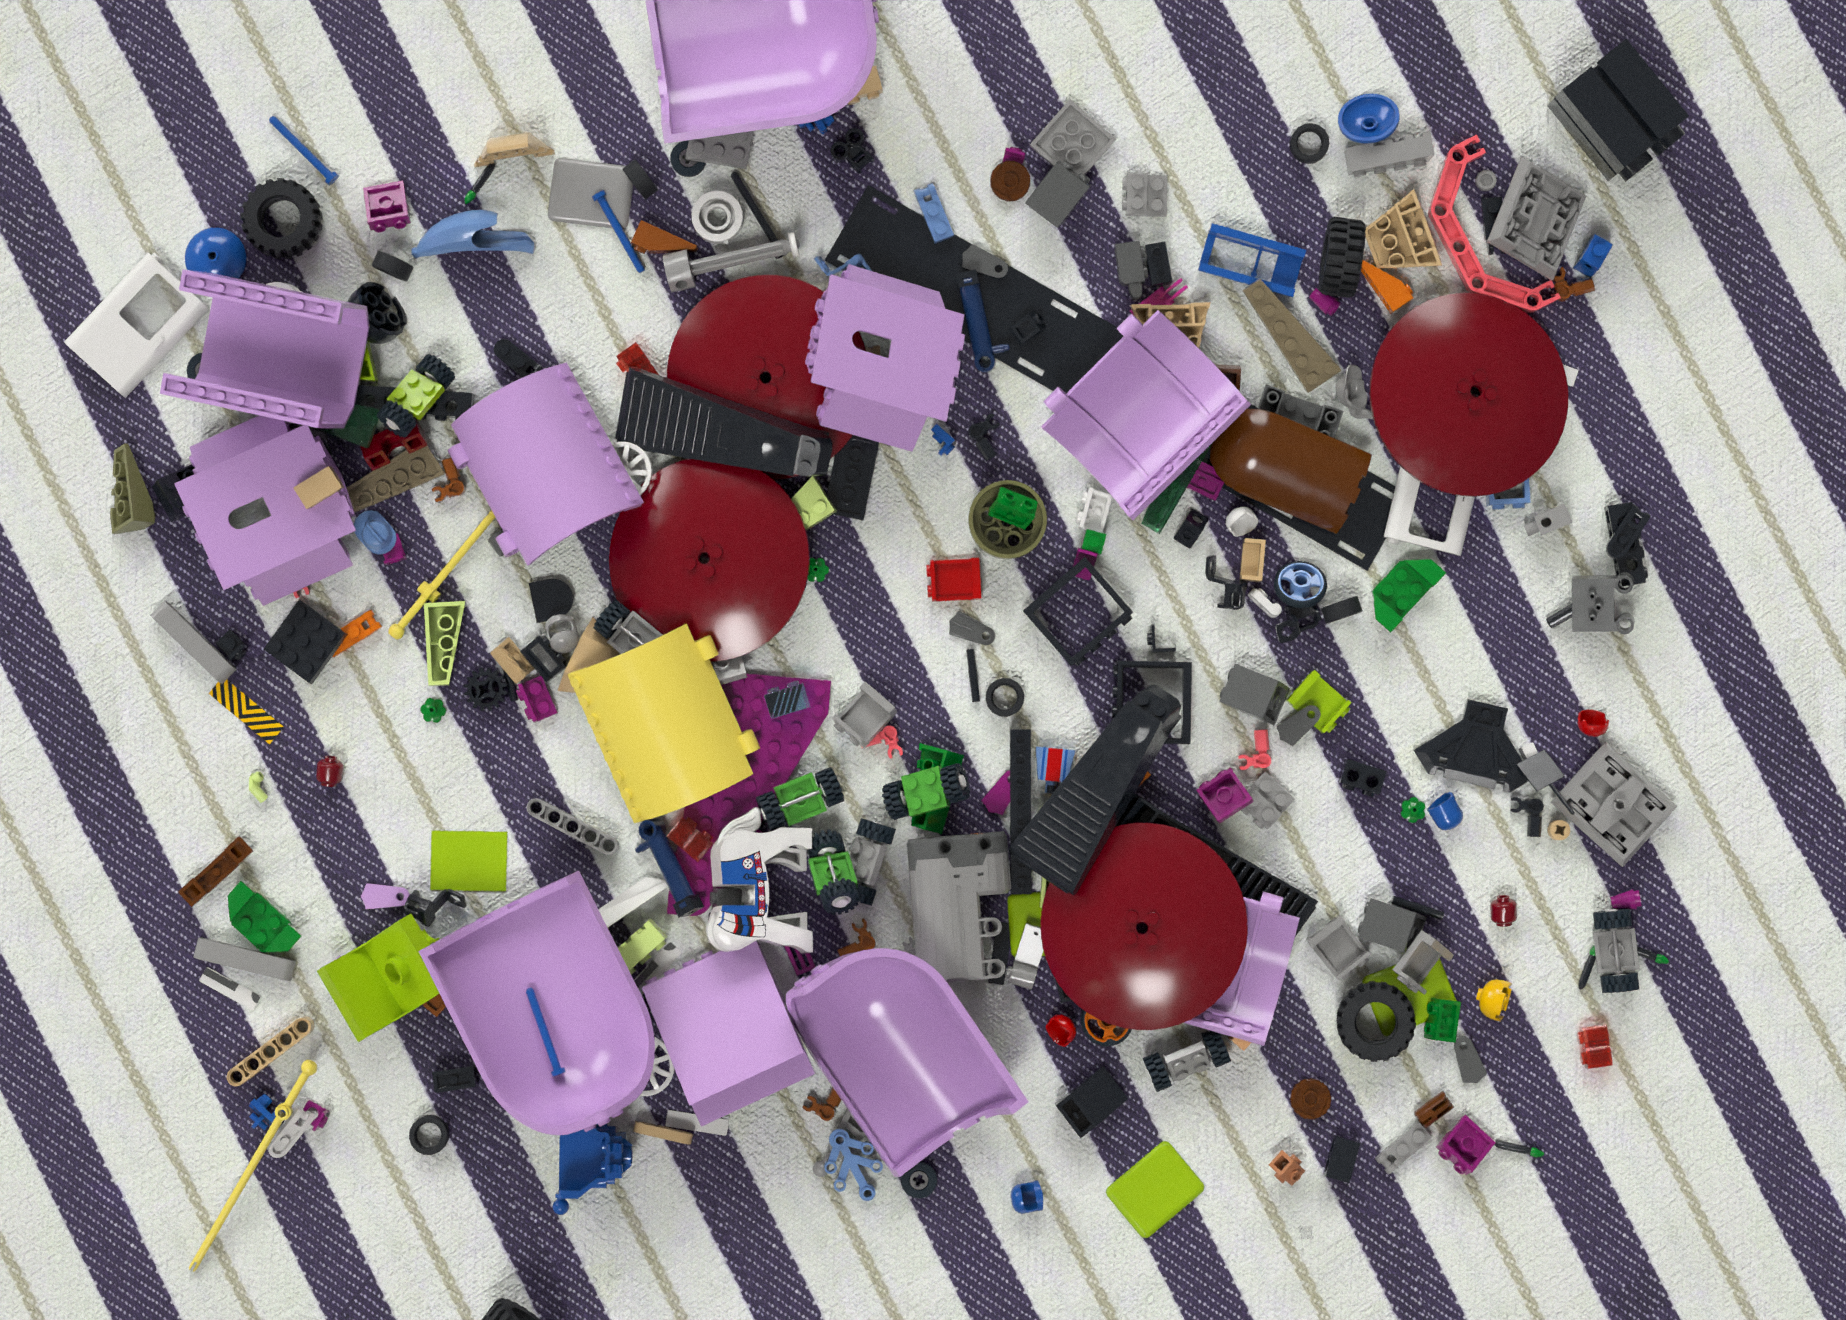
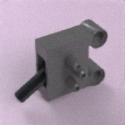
(1595, 605)

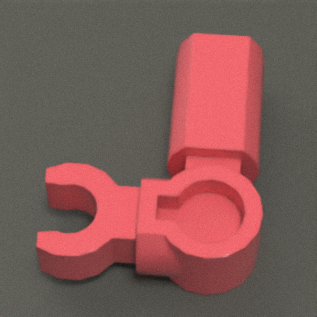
(890, 737)
(1262, 759)

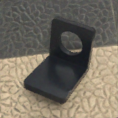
(1190, 529)
(1151, 641)

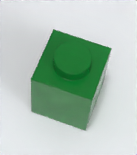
(1093, 541)

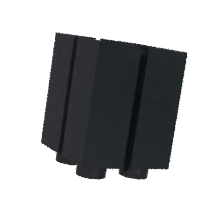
(1620, 113)

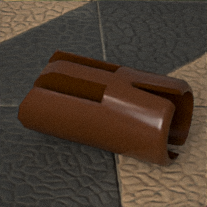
(1433, 1109)

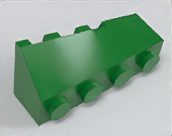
(933, 757)

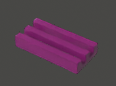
(805, 968)

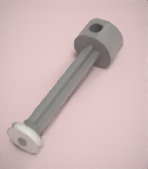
(681, 269)

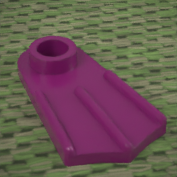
(999, 795)

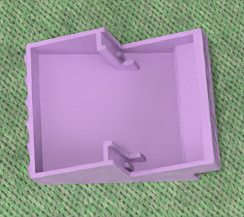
(727, 1031)

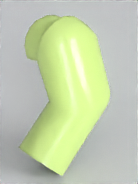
(254, 786)

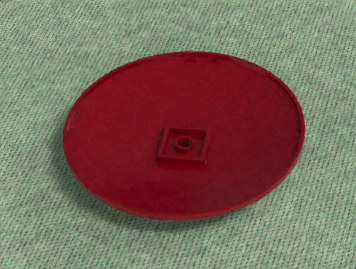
(750, 330)
(1426, 402)
(753, 547)
(1191, 939)

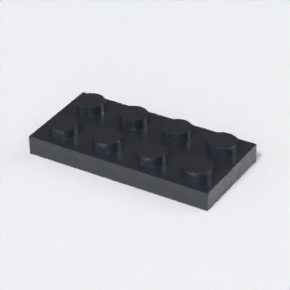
(852, 477)

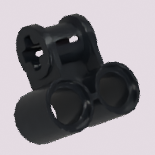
(854, 152)

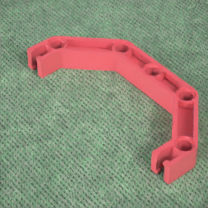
(1451, 232)

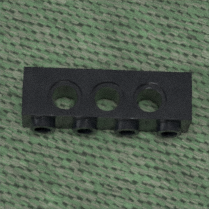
(1613, 515)

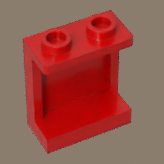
(954, 580)

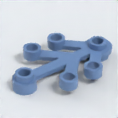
(850, 1161)

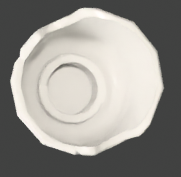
(1241, 521)

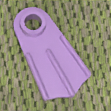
(383, 896)

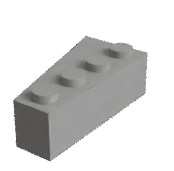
(1389, 155)

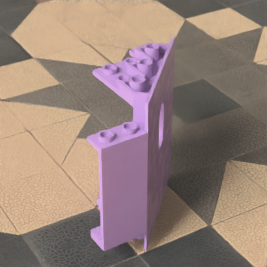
(875, 393)
(293, 543)

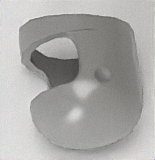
(565, 640)

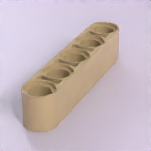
(261, 1055)

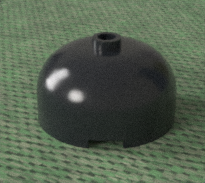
(382, 327)

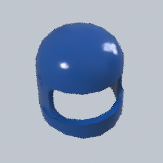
(1446, 815)
(1027, 1197)

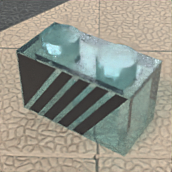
(786, 700)

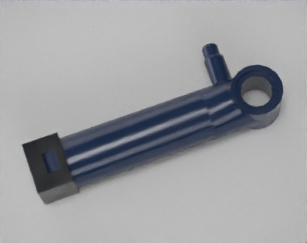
(977, 321)
(676, 880)

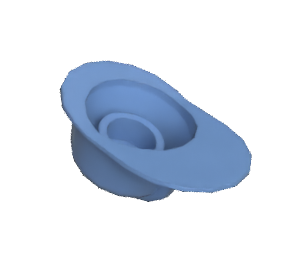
(375, 532)

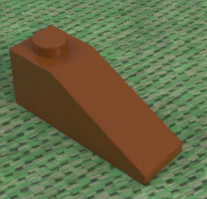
(655, 240)

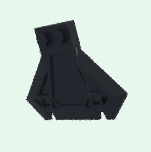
(1475, 749)

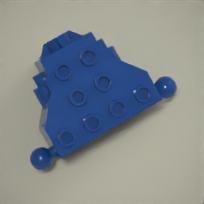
(590, 1162)

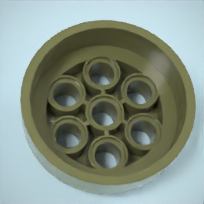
(1001, 549)

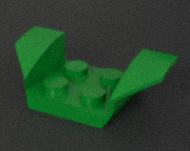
(1403, 589)
(260, 920)

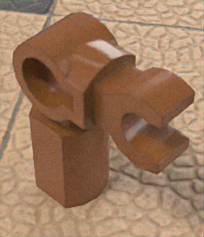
(1576, 288)
(456, 487)
(866, 941)
(823, 1110)

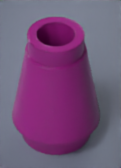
(1326, 303)
(1626, 900)

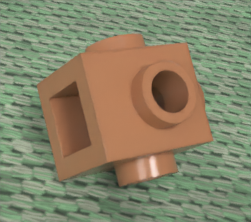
(1287, 1168)

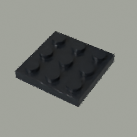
(305, 641)

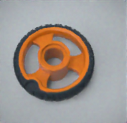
(1108, 1038)

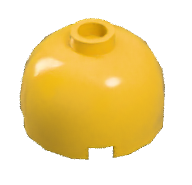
(1494, 998)

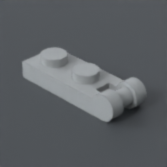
(1403, 1147)

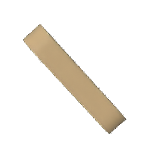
(663, 1132)

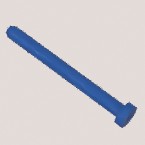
(330, 176)
(618, 230)
(557, 1070)

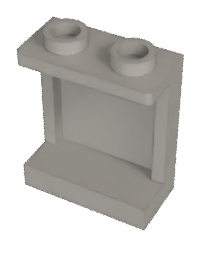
(864, 716)
(1338, 948)
(1419, 961)

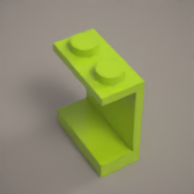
(1320, 694)

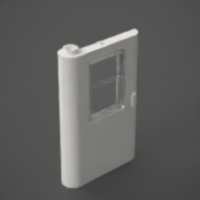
(136, 325)

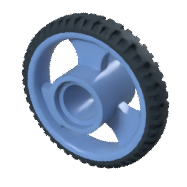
(1297, 591)

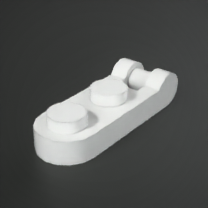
(290, 1132)

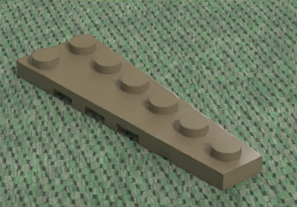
(1298, 347)
(399, 476)

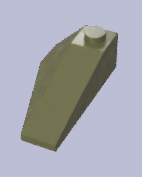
(132, 502)

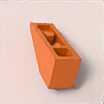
(1388, 288)

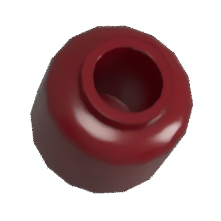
(329, 771)
(1503, 911)

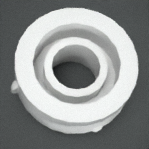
(717, 200)

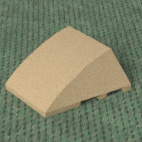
(512, 146)
(1403, 237)
(1187, 318)
(589, 651)

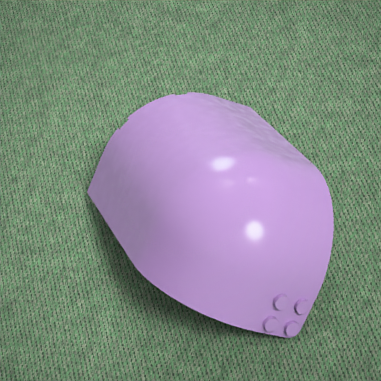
(757, 62)
(585, 994)
(900, 1052)

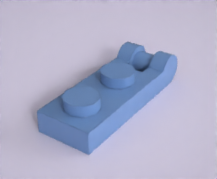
(934, 214)

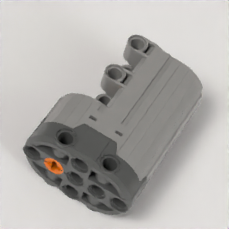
(945, 891)

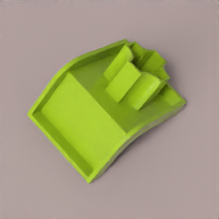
(381, 978)

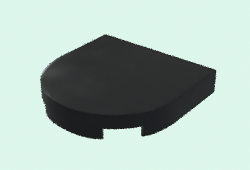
(550, 598)

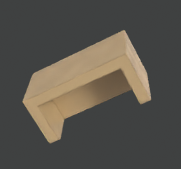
(318, 487)
(1252, 560)

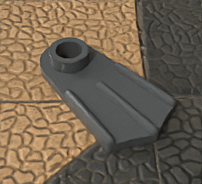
(983, 262)
(970, 629)
(1298, 725)
(1469, 1061)

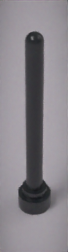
(754, 208)

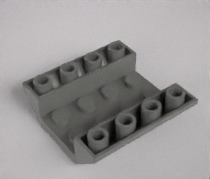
(1317, 417)

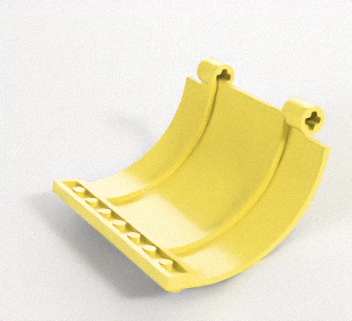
(664, 724)

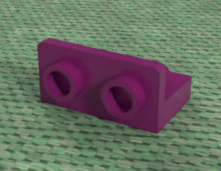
(537, 699)

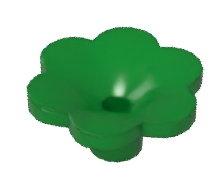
(818, 575)
(438, 712)
(1408, 806)

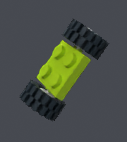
(415, 395)

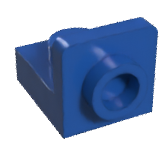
(942, 436)

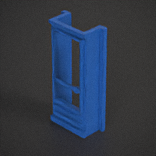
(1285, 269)

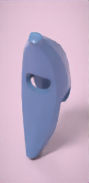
(464, 233)

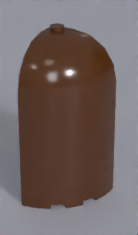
(1290, 467)

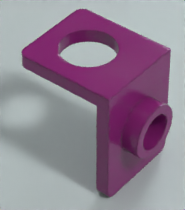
(1014, 154)
(396, 554)
(1085, 574)
(321, 1120)

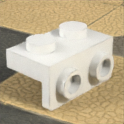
(1094, 511)

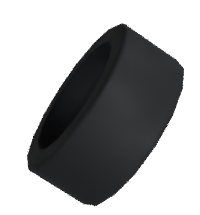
(1311, 158)
(640, 179)
(392, 266)
(1341, 609)
(989, 697)
(444, 1134)

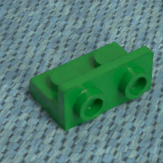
(1013, 508)
(1442, 1020)

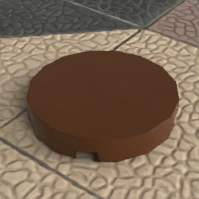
(1010, 181)
(1310, 1098)

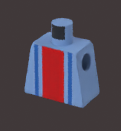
(1053, 766)

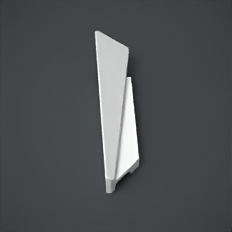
(631, 899)

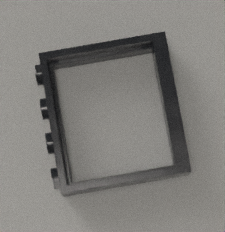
(1095, 643)
(1117, 692)

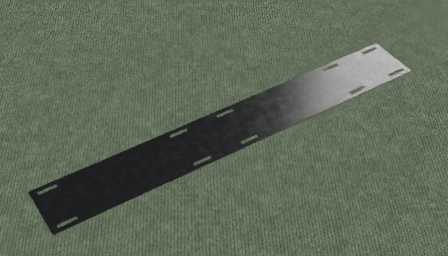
(1065, 349)

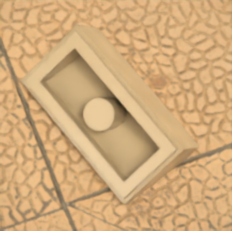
(512, 660)

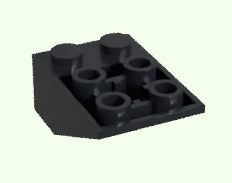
(168, 494)
(1091, 1101)

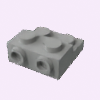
(1145, 195)
(1269, 801)

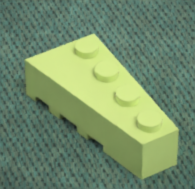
(813, 503)
(442, 635)
(641, 943)

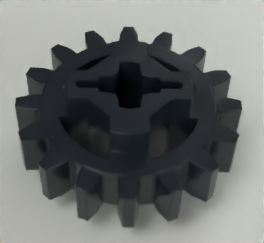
(481, 696)

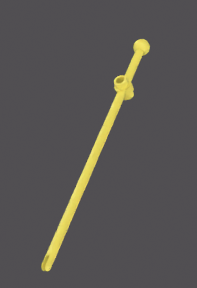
(429, 591)
(308, 1069)

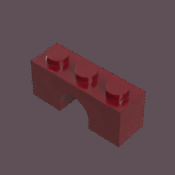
(386, 441)

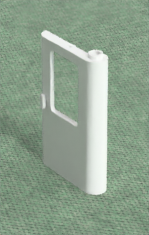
(1401, 513)

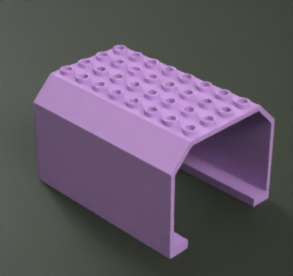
(275, 352)

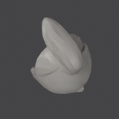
(1352, 394)

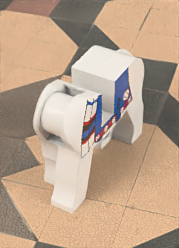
(740, 861)

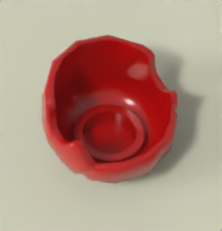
(1592, 723)
(1061, 1029)

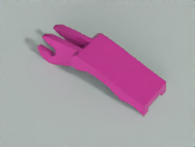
(1161, 296)

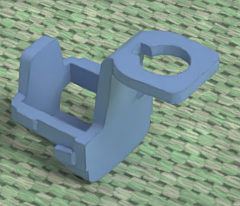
(856, 260)

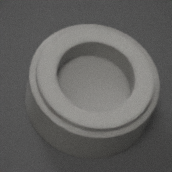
(1485, 180)

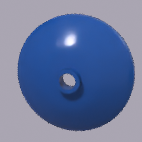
(1368, 118)
(229, 251)

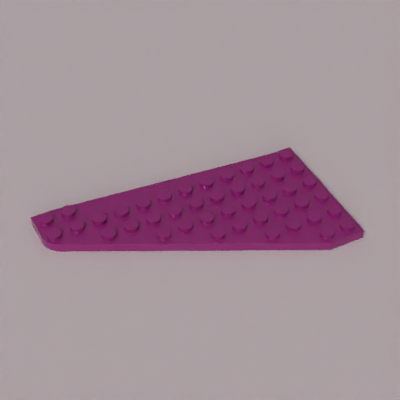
(781, 748)

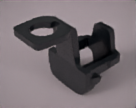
(1234, 587)
(1293, 615)
(427, 908)

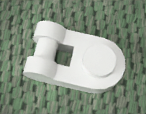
(1259, 597)

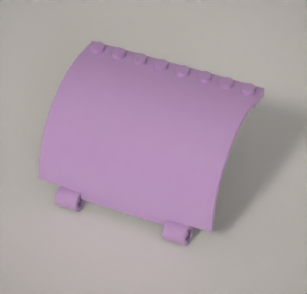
(1144, 411)
(542, 461)
(1251, 999)

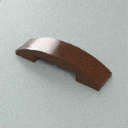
(215, 872)

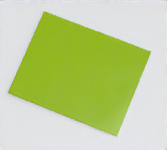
(468, 860)

